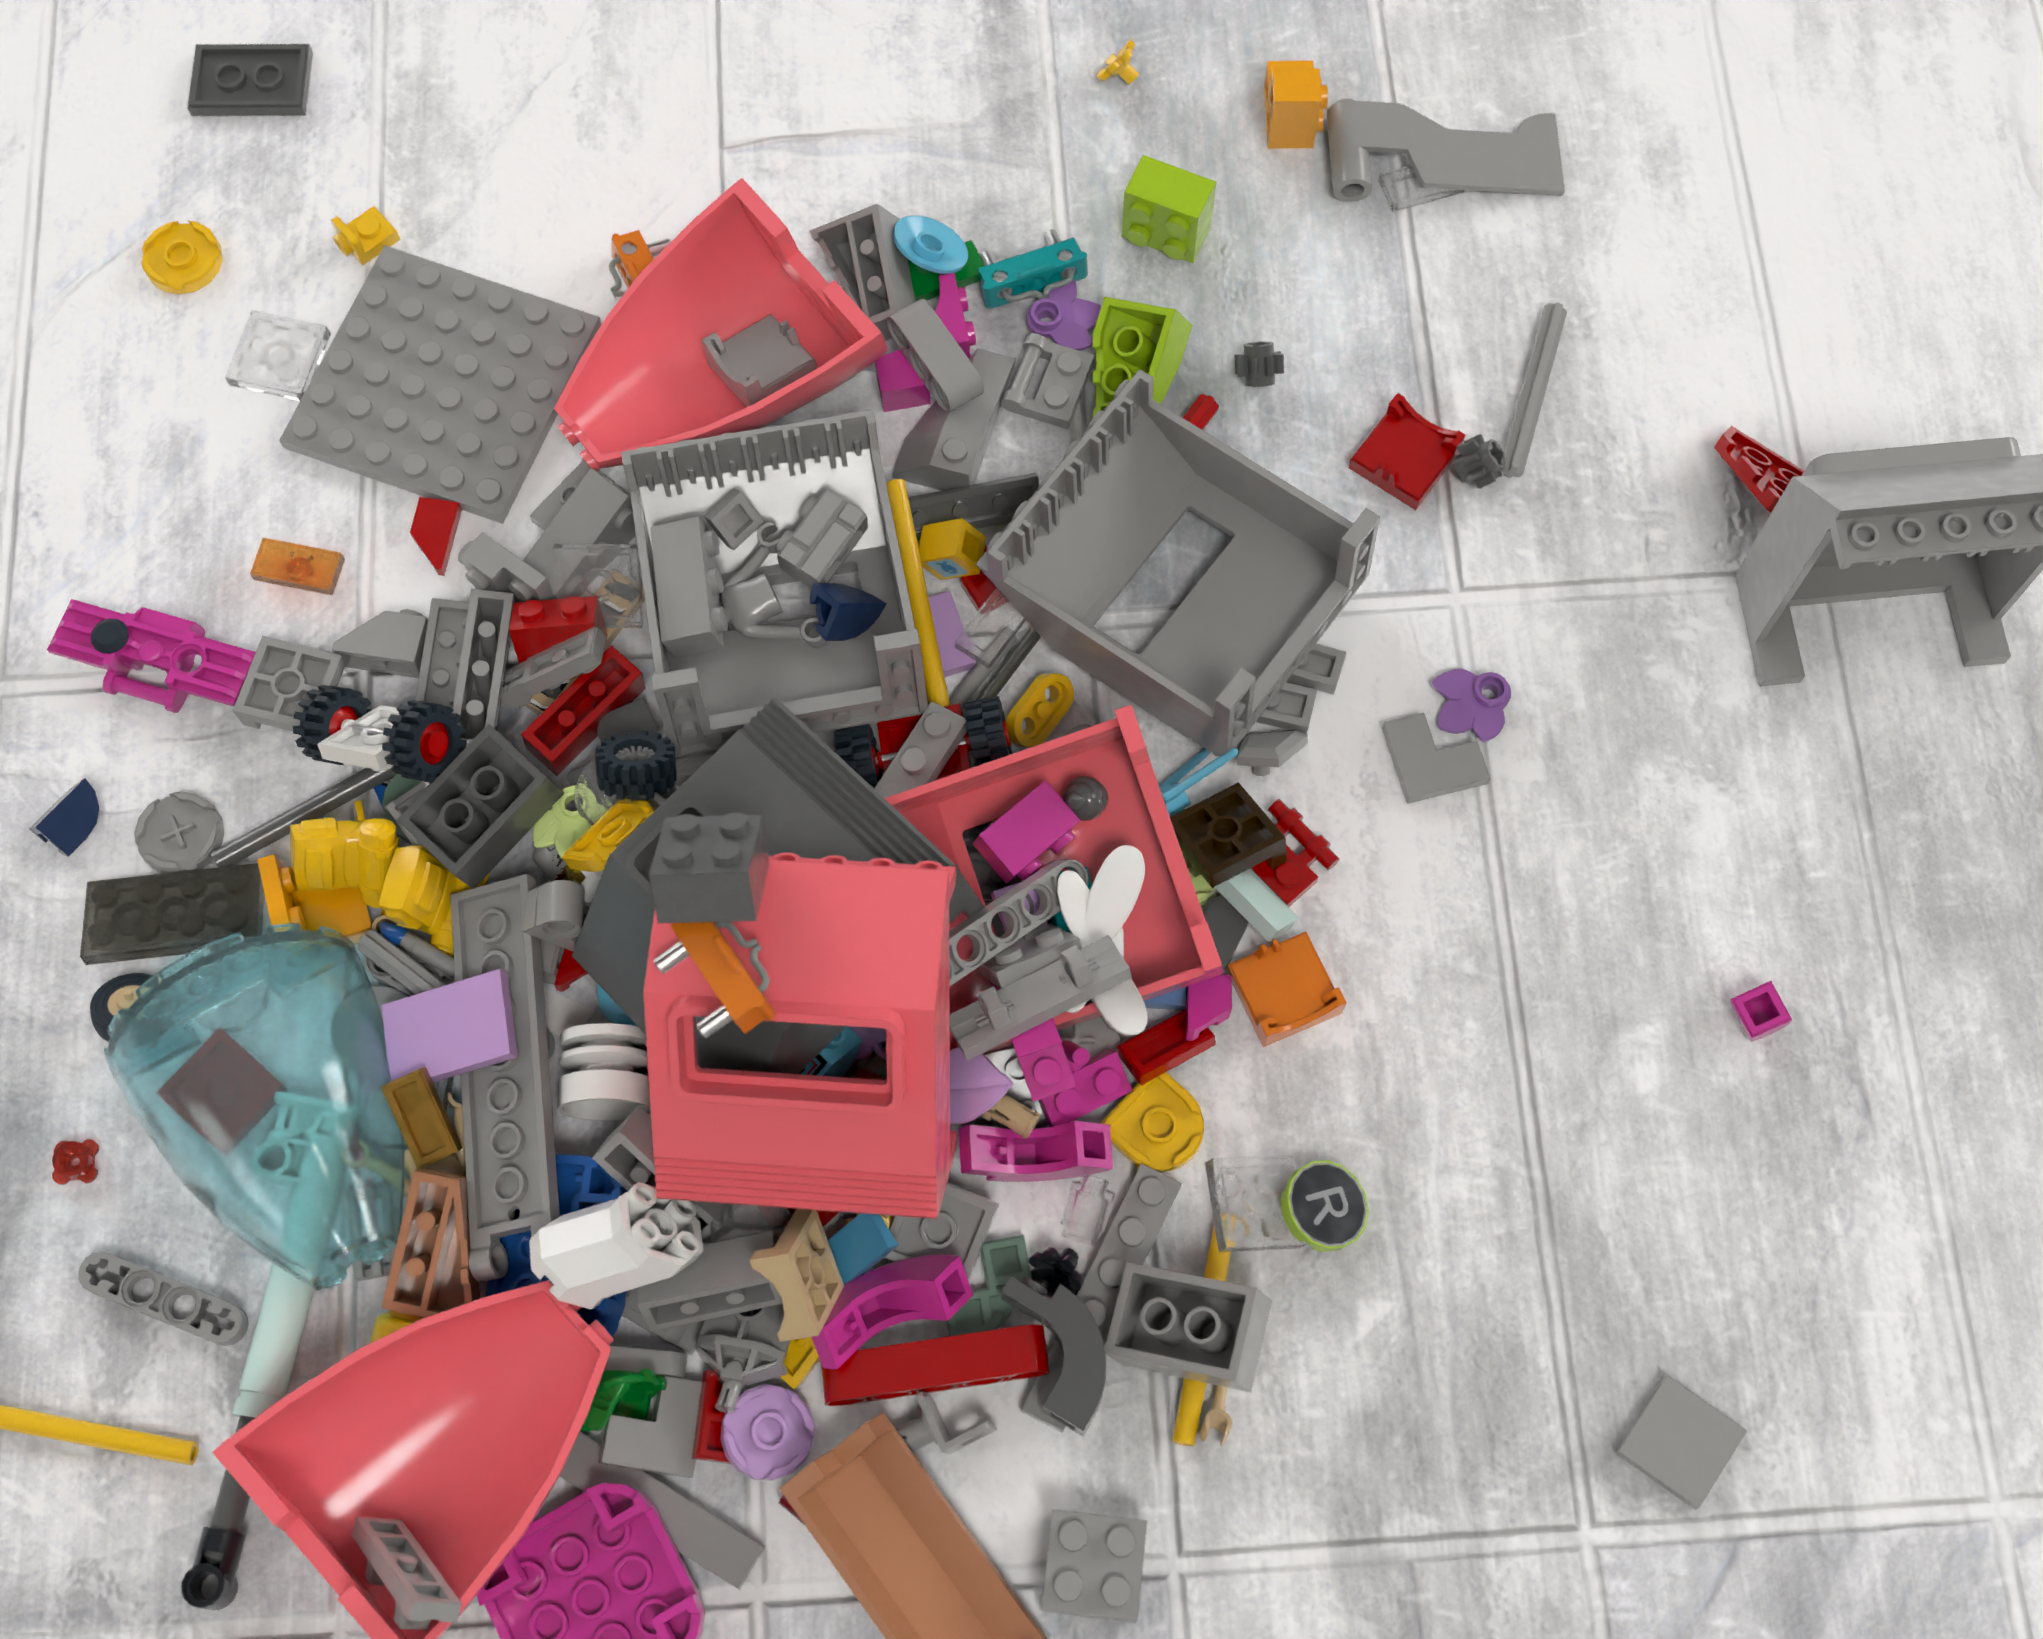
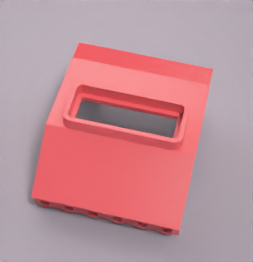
(1166, 931)
(838, 950)

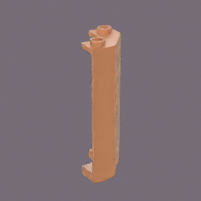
(903, 1543)

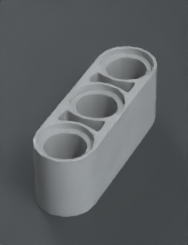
(935, 355)

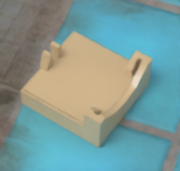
(803, 1275)

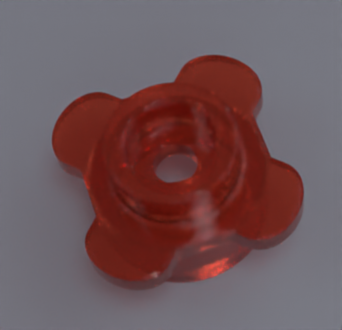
(66, 1152)

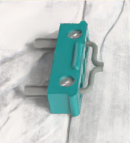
(1031, 272)

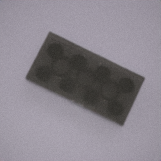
(169, 912)

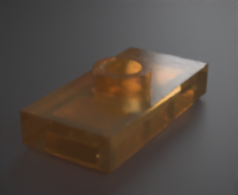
(297, 566)

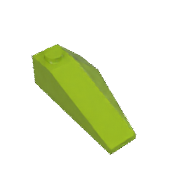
(1136, 338)

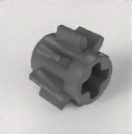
(1259, 364)
(1479, 461)

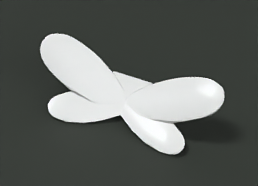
(1102, 913)

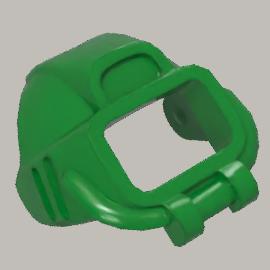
(623, 1395)

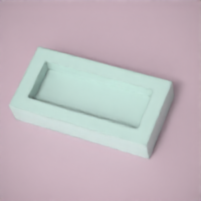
(1258, 904)

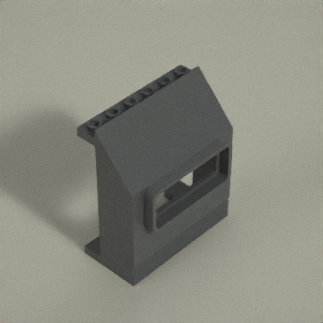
(808, 808)

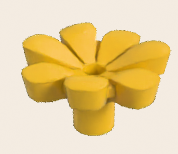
(1120, 65)

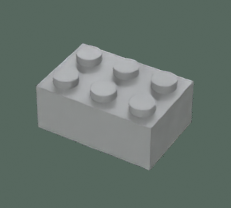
(1188, 1326)

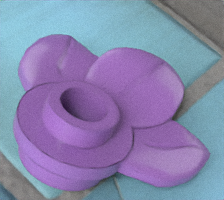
(1069, 317)
(1467, 706)

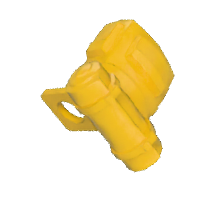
(343, 854)
(419, 894)

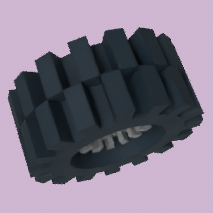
(635, 765)

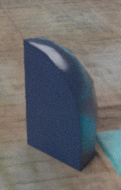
(844, 610)
(69, 818)

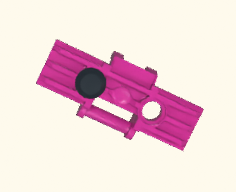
(154, 639)

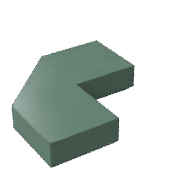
(986, 1308)

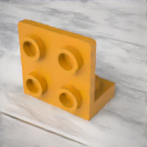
(335, 909)

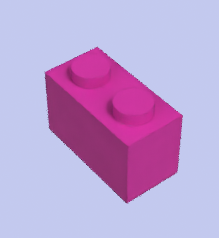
(1027, 833)

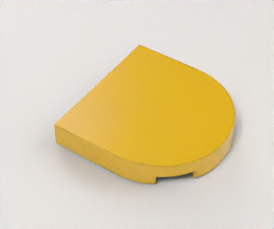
(604, 836)
(1157, 1125)

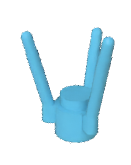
(1174, 792)

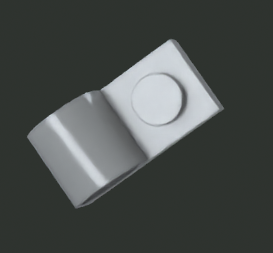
(556, 912)

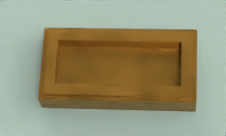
(421, 1117)

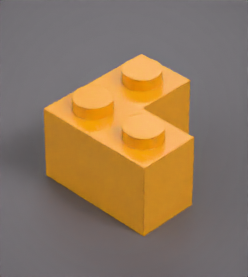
(1293, 104)

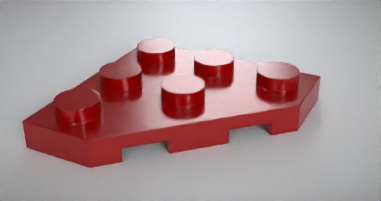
(1757, 466)

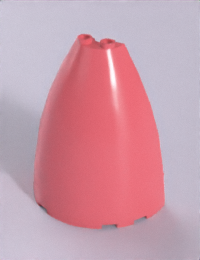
(726, 270)
(433, 1426)

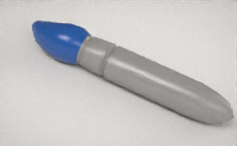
(418, 947)

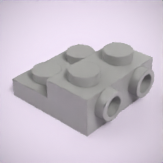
(498, 569)

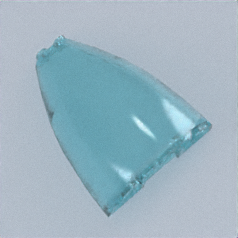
(267, 1097)

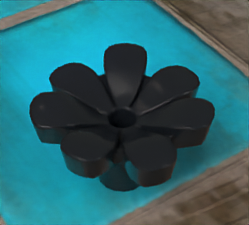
(1056, 1270)

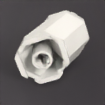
(616, 1246)

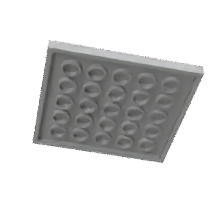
(441, 383)

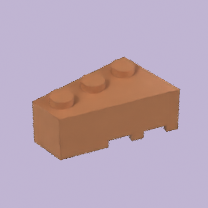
(432, 1248)

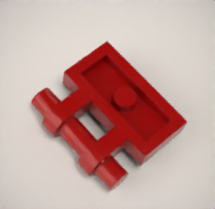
(1294, 876)

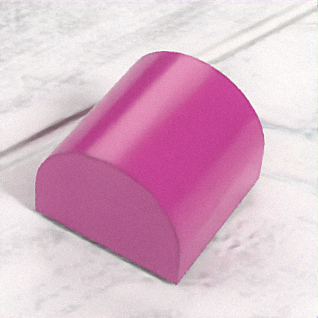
(1761, 1011)

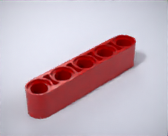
(938, 1365)

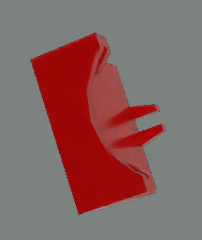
(1406, 453)

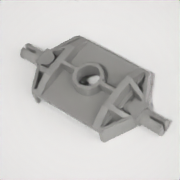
(743, 1351)

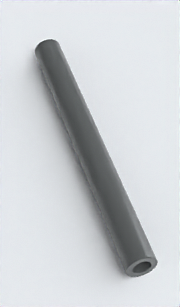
(310, 809)

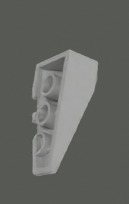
(950, 447)

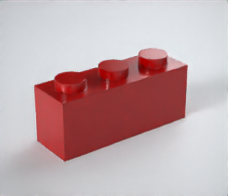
(574, 716)

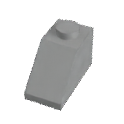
(386, 644)

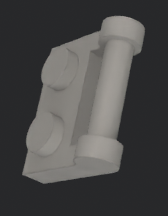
(1060, 386)

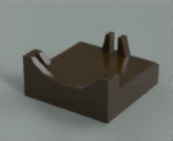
(1227, 836)

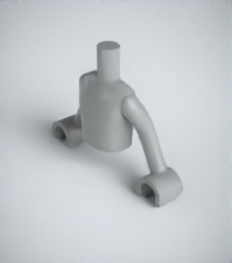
(753, 600)

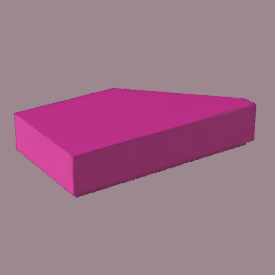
(1207, 1004)

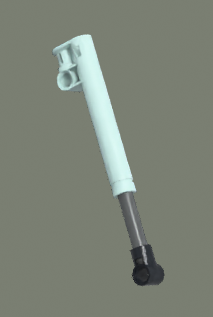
(261, 1386)

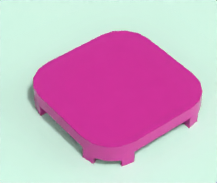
(595, 1573)

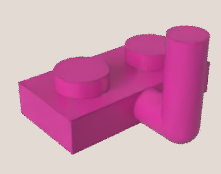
(1097, 1083)

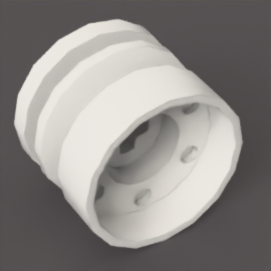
(604, 1073)

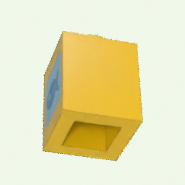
(951, 549)

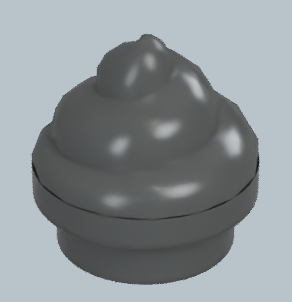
(1086, 797)

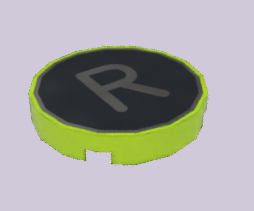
(1324, 1206)

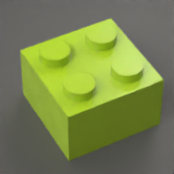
(1168, 209)

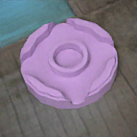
(767, 1433)

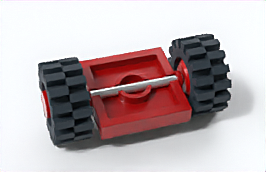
(986, 738)

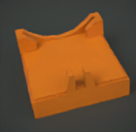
(1285, 989)

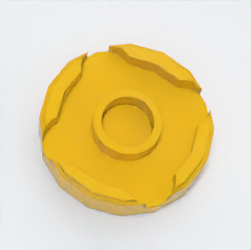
(181, 257)

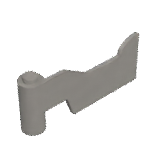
(1441, 156)

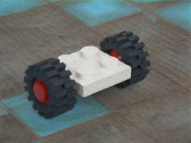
(410, 739)

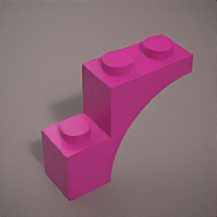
(897, 379)

